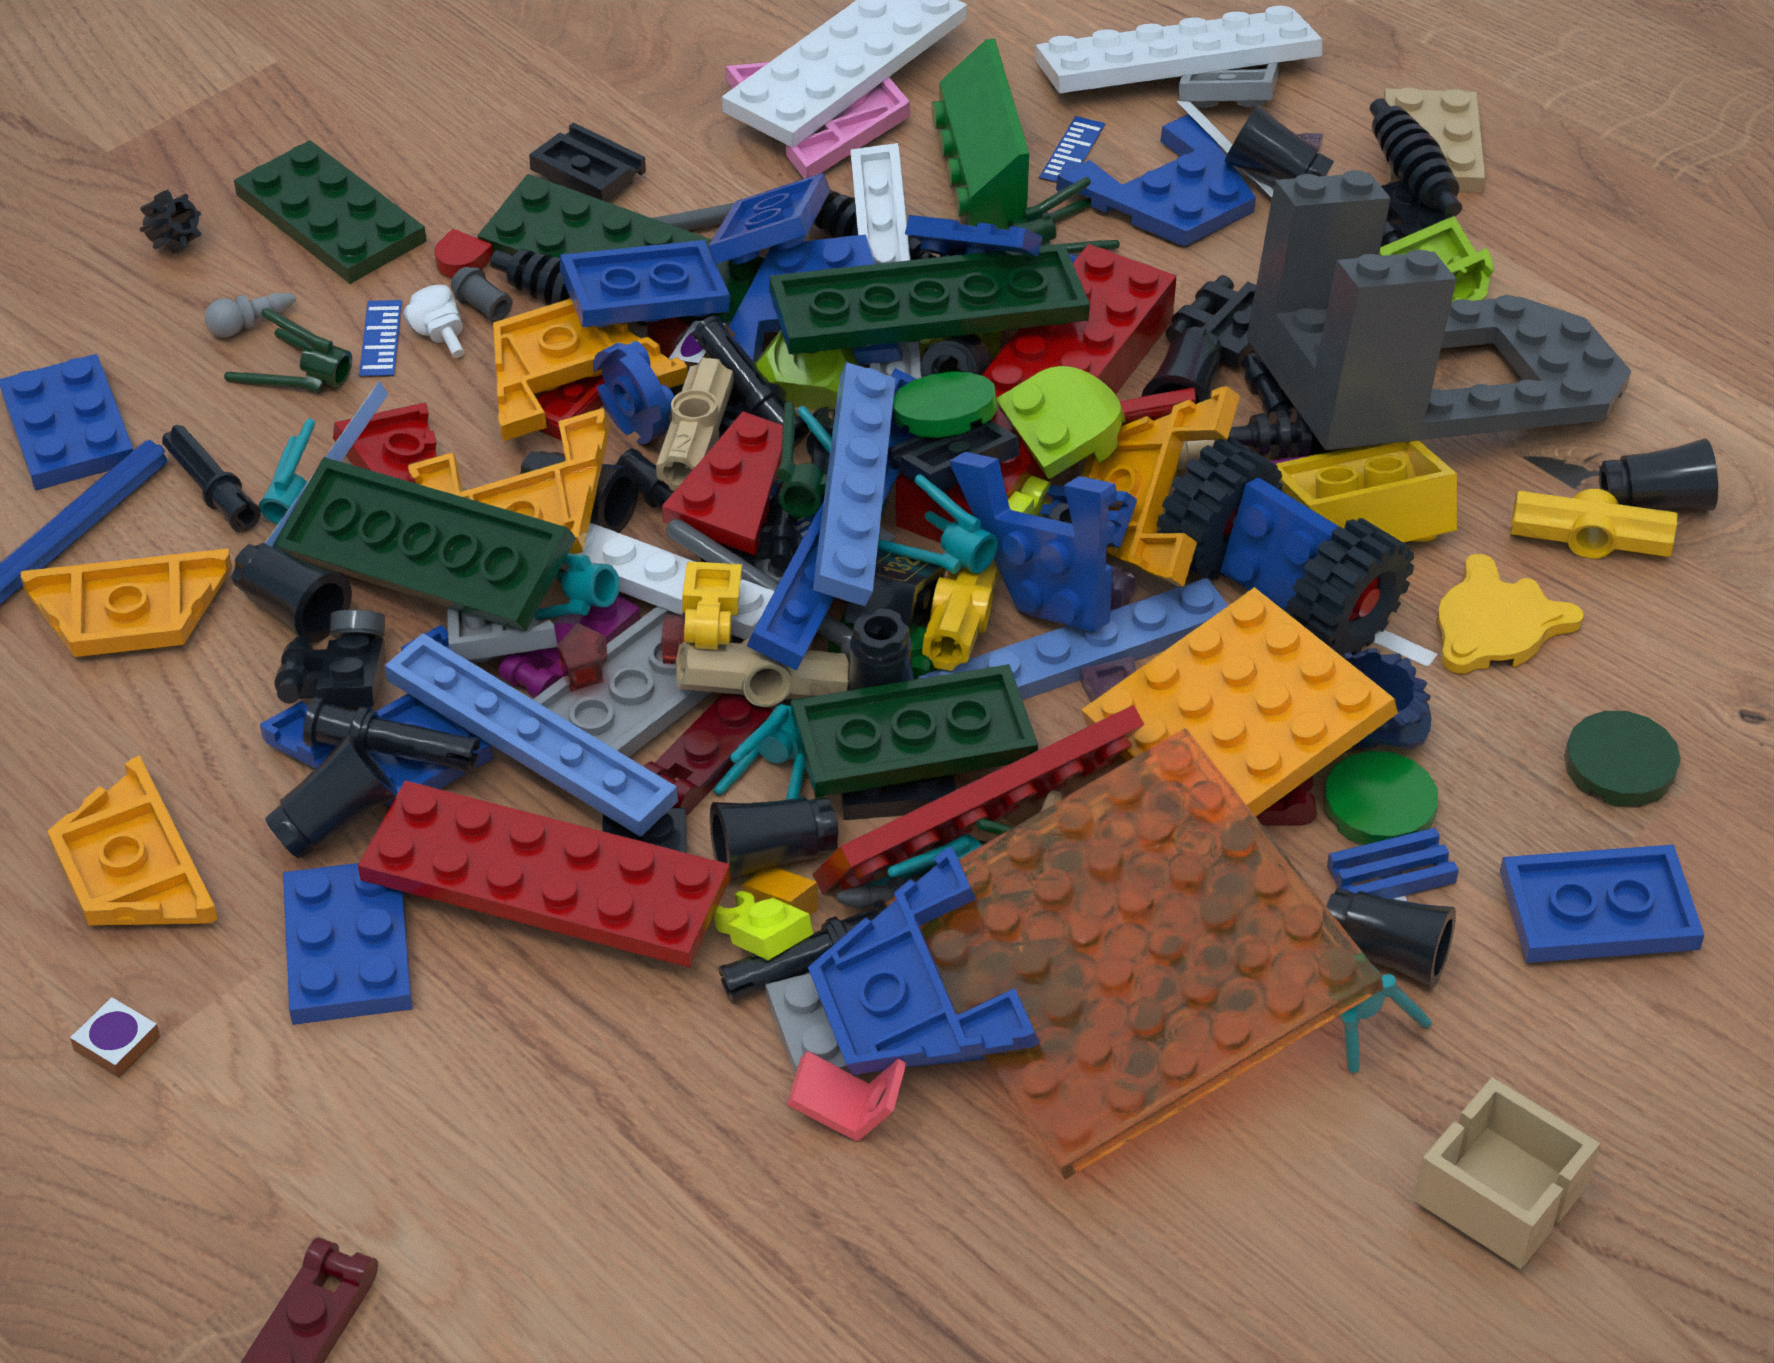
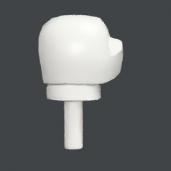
(435, 315)

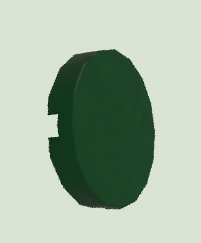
(1622, 758)

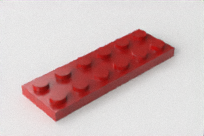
(987, 797)
(546, 873)

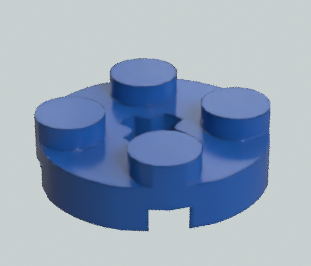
(633, 391)

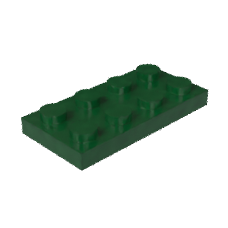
(330, 211)
(912, 730)

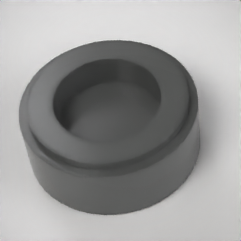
(357, 622)

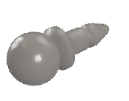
(228, 317)

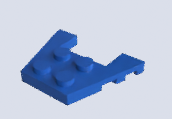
(1179, 198)
(951, 238)
(757, 313)
(1047, 564)
(286, 734)
(889, 994)

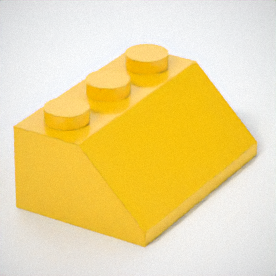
(1389, 485)

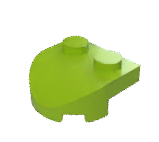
(1457, 253)
(1063, 417)

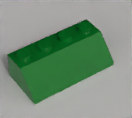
(982, 139)

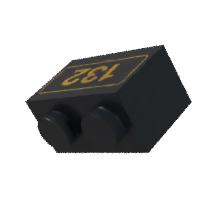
(901, 586)

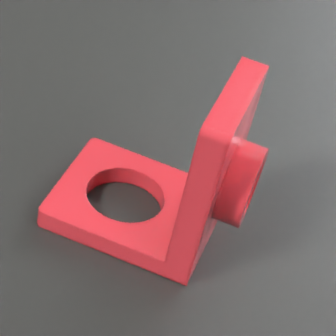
(843, 1099)

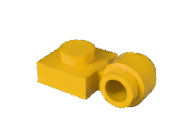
(709, 602)

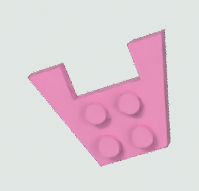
(851, 129)

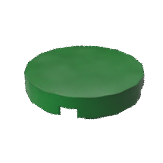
(944, 404)
(1379, 797)

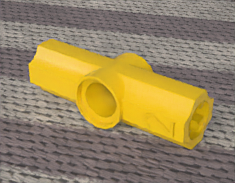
(1593, 523)
(958, 615)

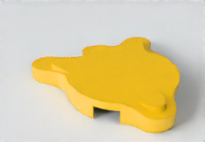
(1498, 619)

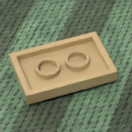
(1454, 124)

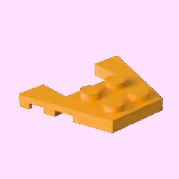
(551, 349)
(1145, 469)
(553, 493)

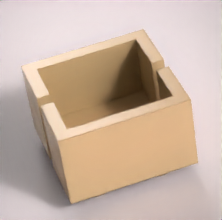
(1512, 1173)

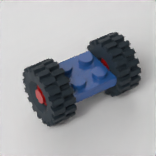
(1320, 574)

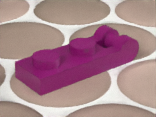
(525, 666)

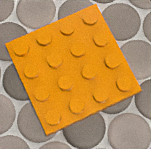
(1254, 696)

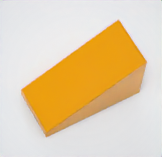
(783, 886)

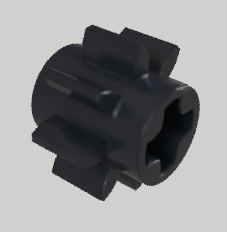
(170, 221)

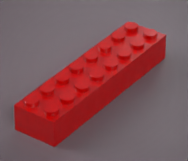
(1126, 318)

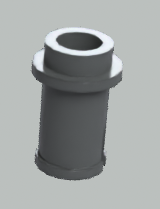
(473, 288)

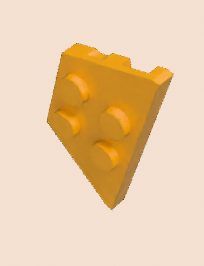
(128, 600)
(129, 858)

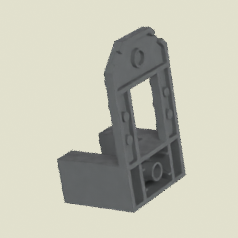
(1364, 331)

